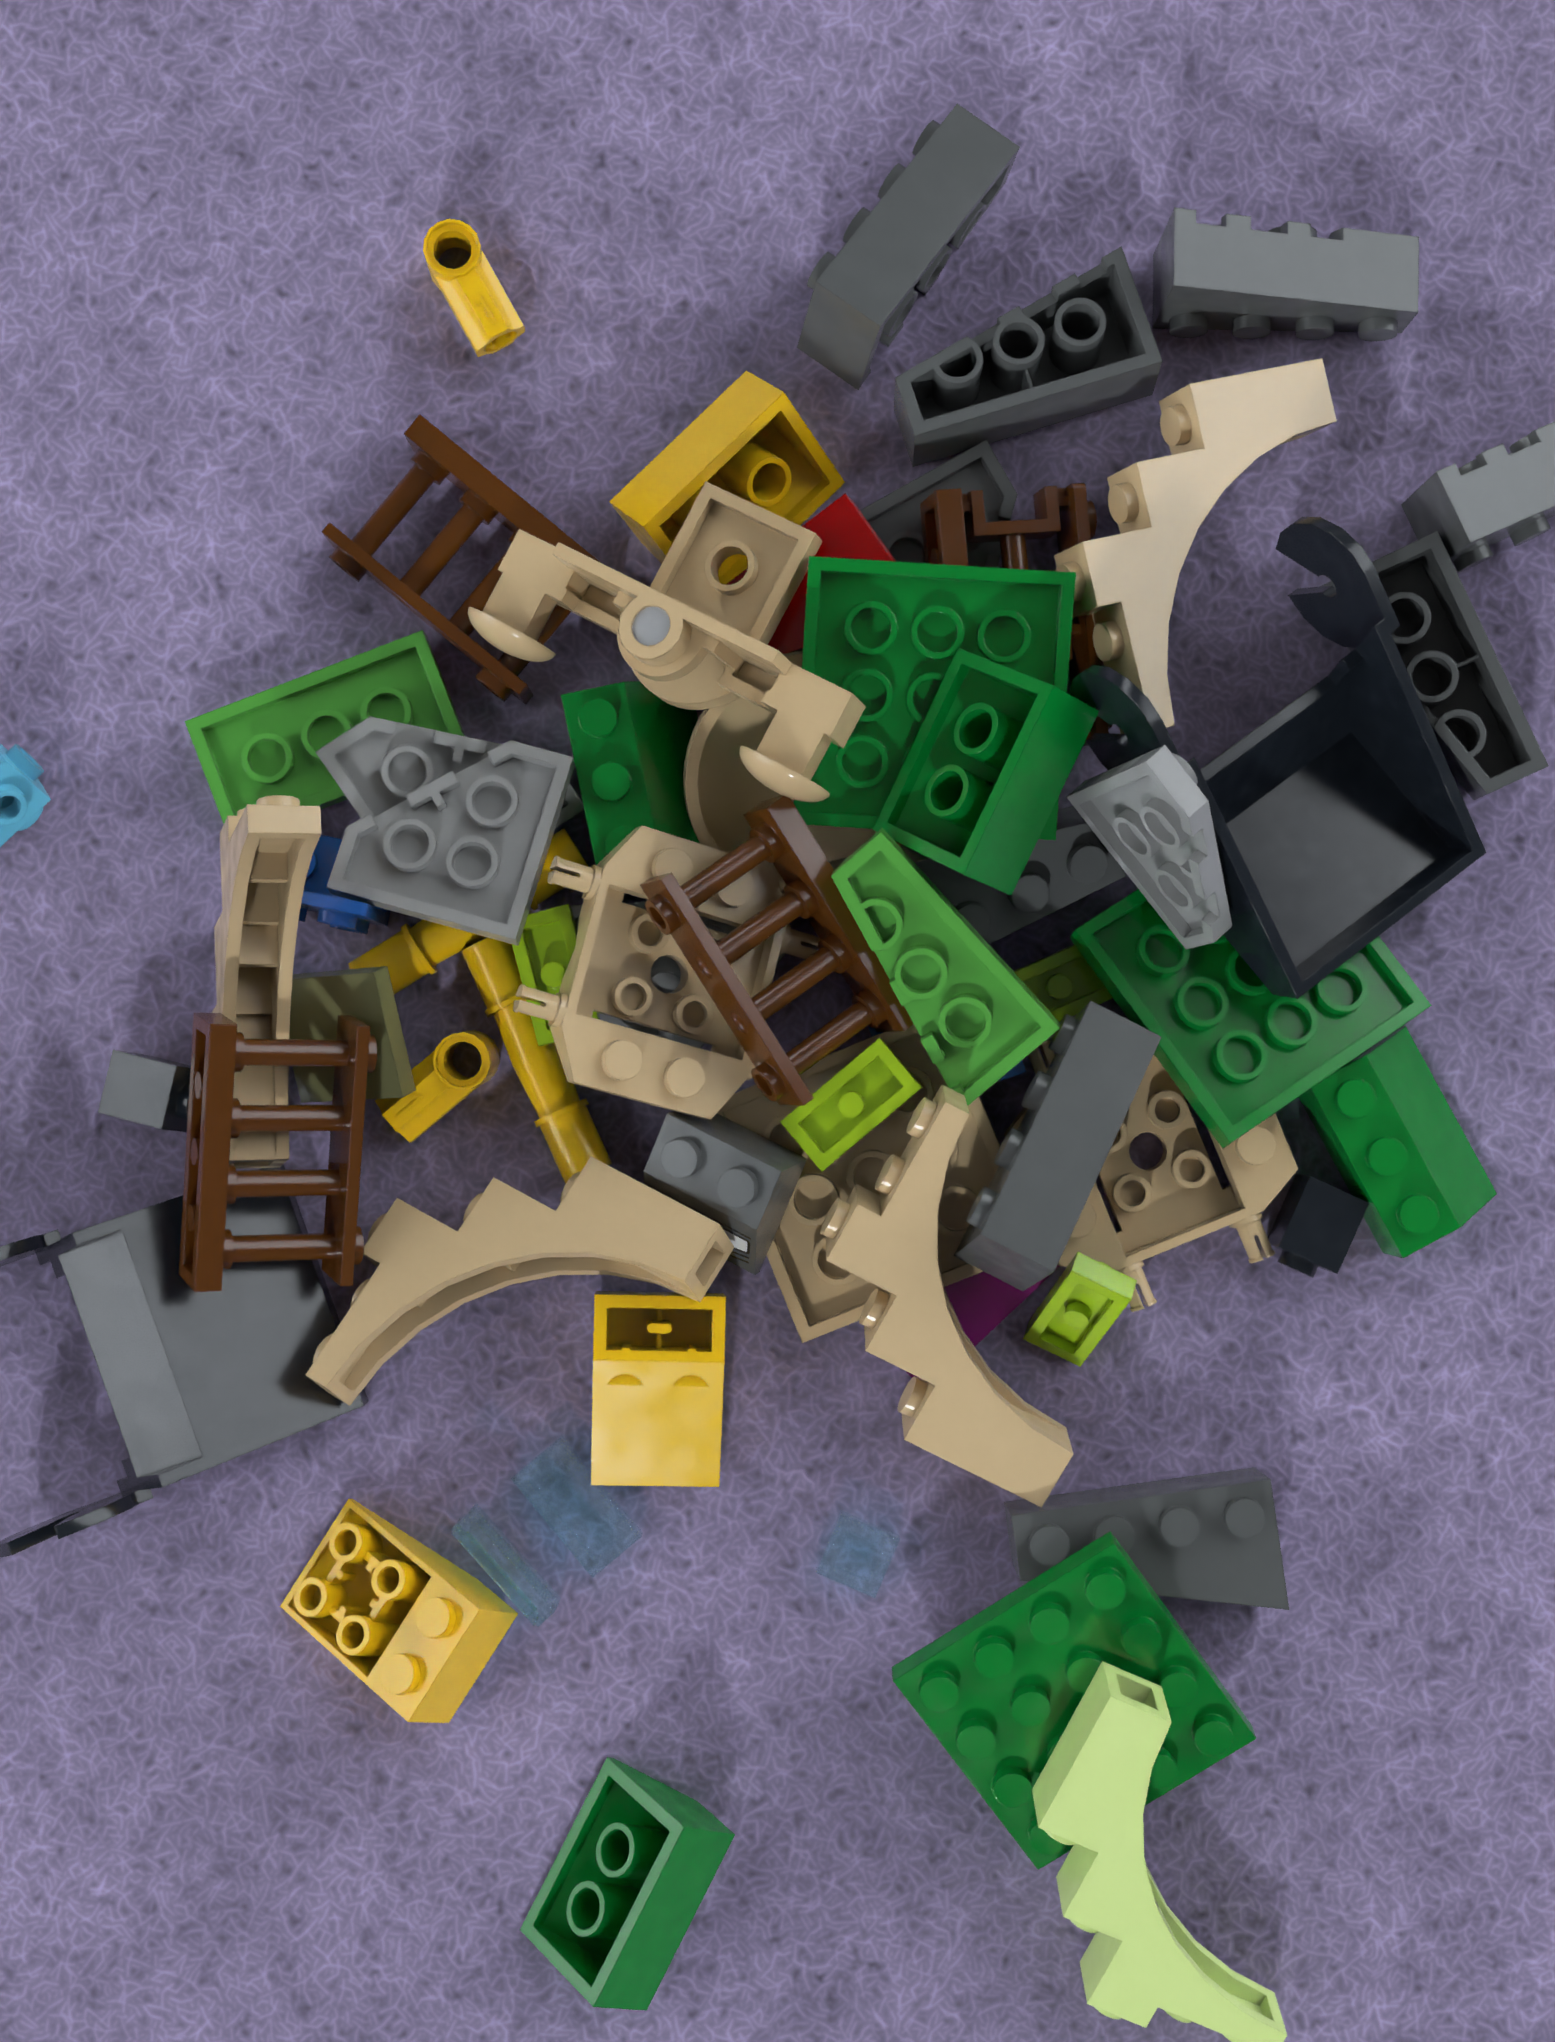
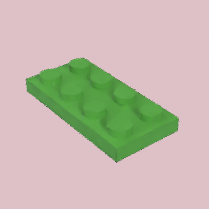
(271, 738)

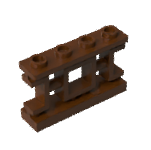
(958, 518)

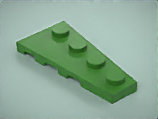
(953, 984)

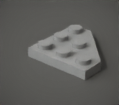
(388, 759)
(1162, 839)
(461, 845)

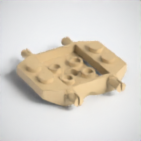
(613, 978)
(1179, 1194)

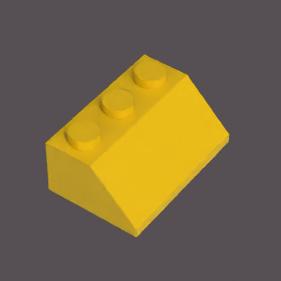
(744, 444)

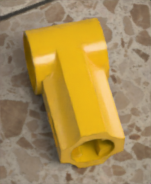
(472, 289)
(439, 1085)

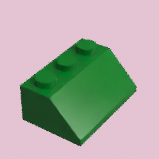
(629, 761)
(986, 770)
(1398, 1146)
(625, 1887)

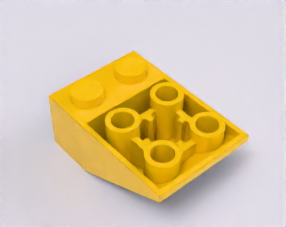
(657, 1389)
(398, 1615)

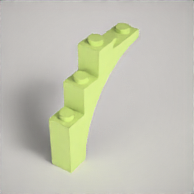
(1140, 1951)

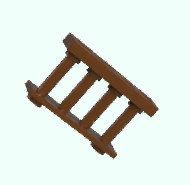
(482, 501)
(785, 840)
(219, 1117)

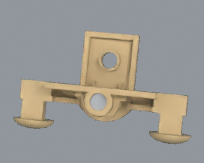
(688, 632)

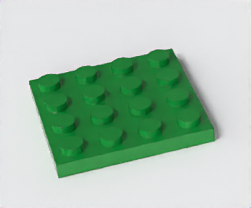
(890, 640)
(1221, 1029)
(1018, 1669)

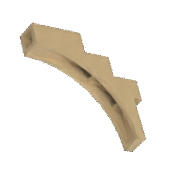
(1161, 502)
(262, 889)
(506, 1239)
(959, 1402)

